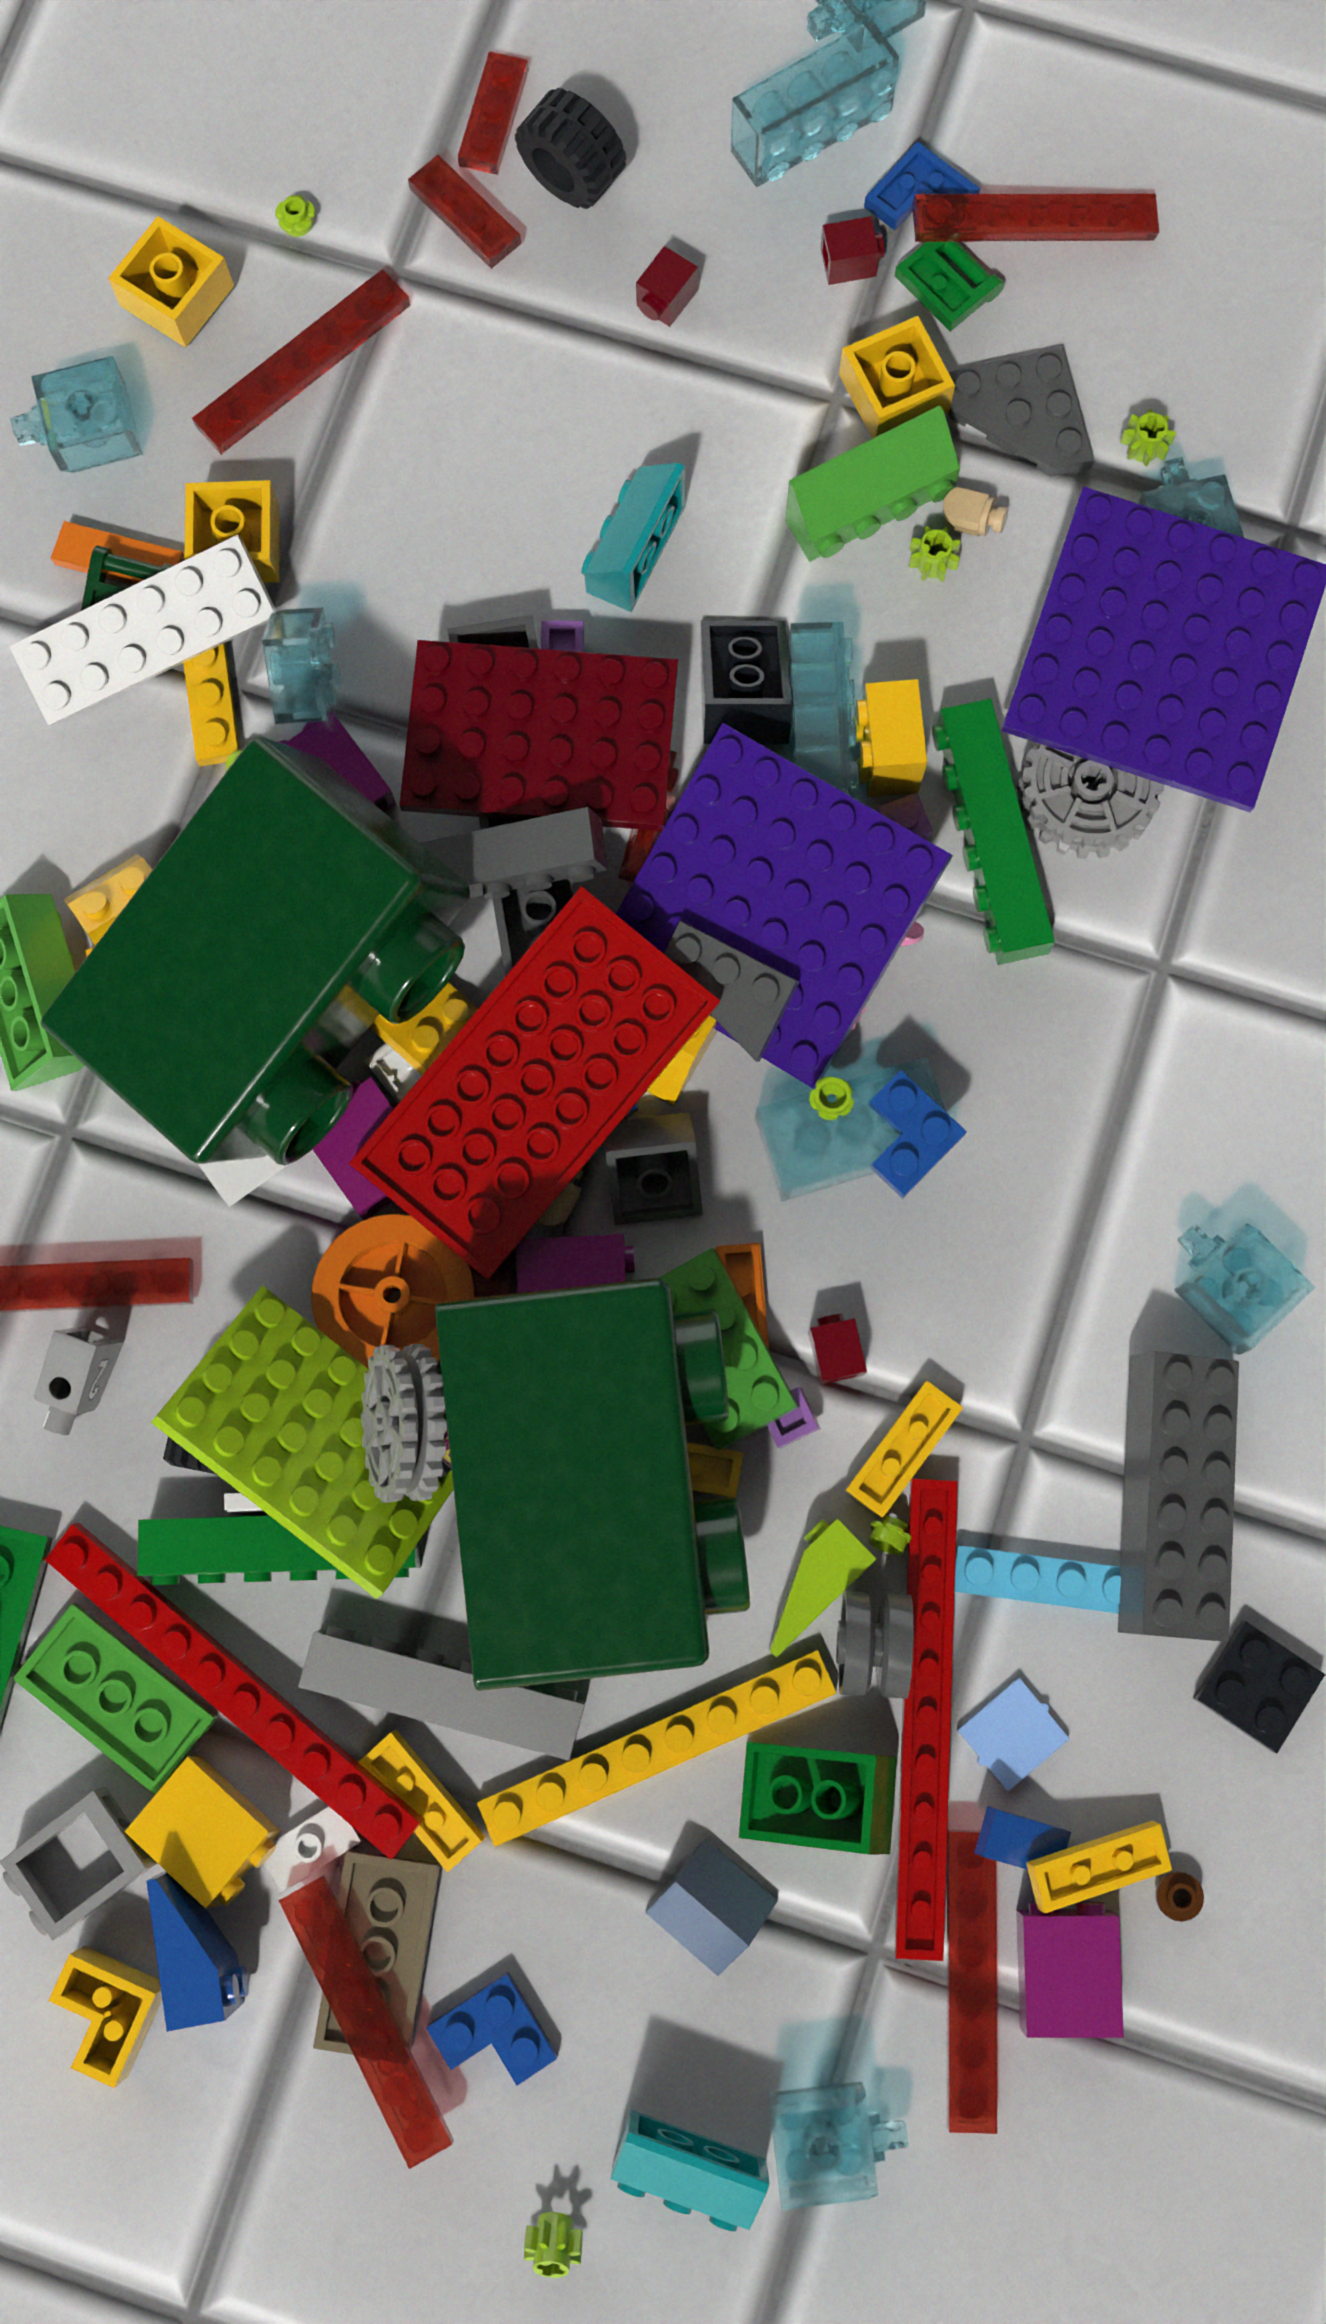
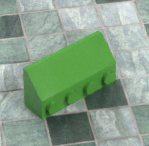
(872, 485)
(32, 975)

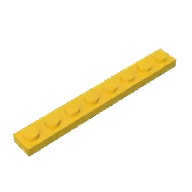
(655, 1748)

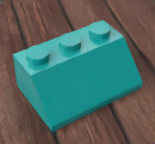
(635, 534)
(690, 2172)

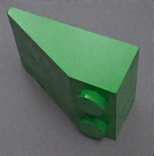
(818, 1798)

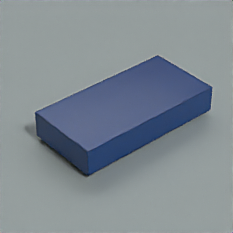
(1017, 1838)

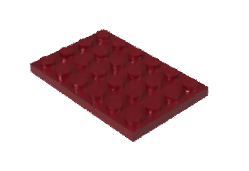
(539, 734)

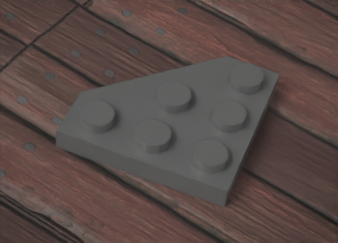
(1025, 409)

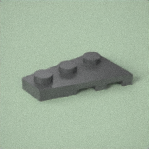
(749, 990)

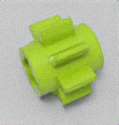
(1148, 437)
(928, 564)
(553, 2245)

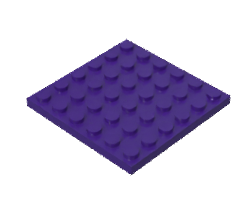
(1166, 649)
(790, 880)

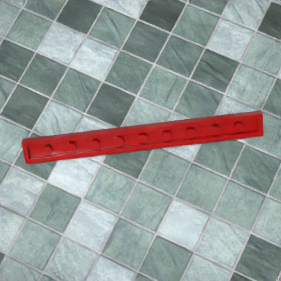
(235, 1690)
(926, 1724)

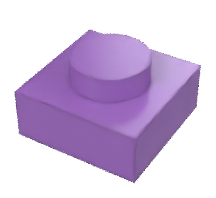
(562, 635)
(909, 814)
(795, 1424)

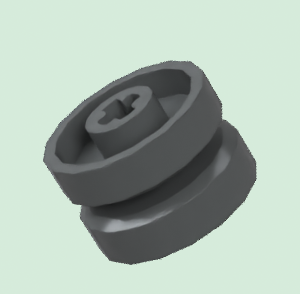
(878, 1644)

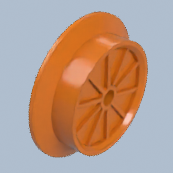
(370, 1264)

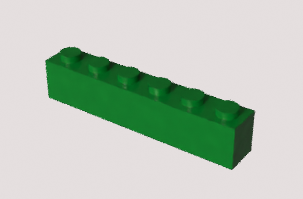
(993, 832)
(231, 1546)

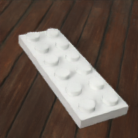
(144, 630)

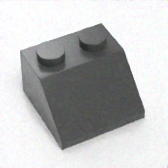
(653, 1169)

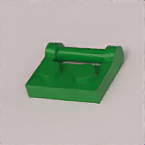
(942, 287)

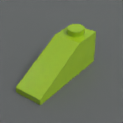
(822, 1575)

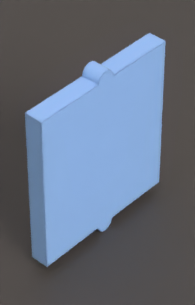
(1013, 1734)

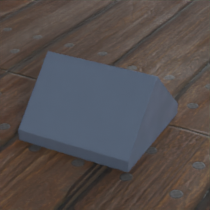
(712, 1907)

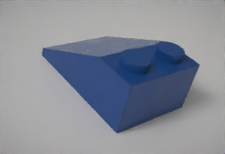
(194, 1959)

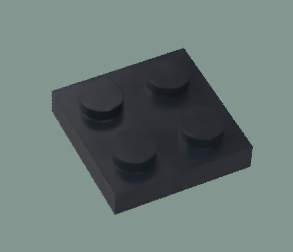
(1259, 1686)

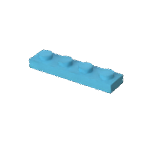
(1037, 1579)

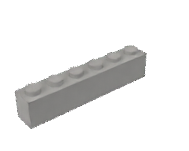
(440, 1693)

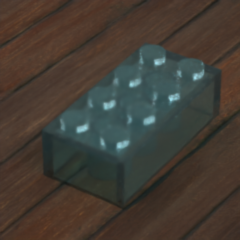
(814, 103)
(821, 703)
(821, 1153)

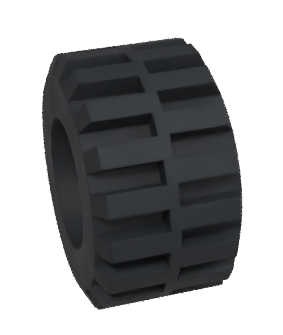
(570, 148)

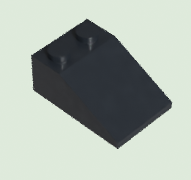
(746, 679)

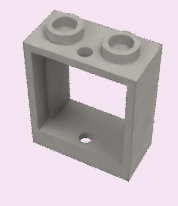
(110, 1825)

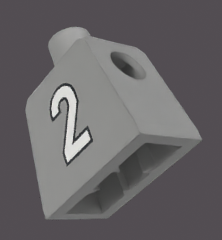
(75, 1375)

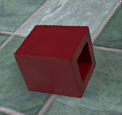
(851, 250)
(666, 286)
(836, 1349)

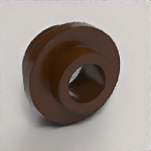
(1166, 1889)

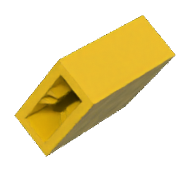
(204, 1833)

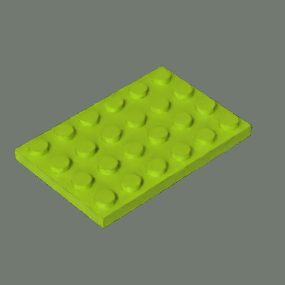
(282, 1425)

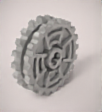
(1079, 816)
(403, 1423)

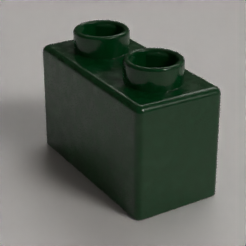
(262, 960)
(581, 1482)

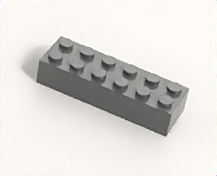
(1179, 1496)

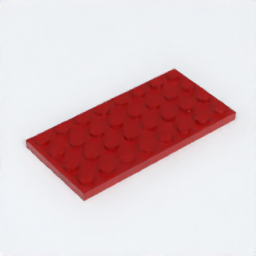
(534, 1083)

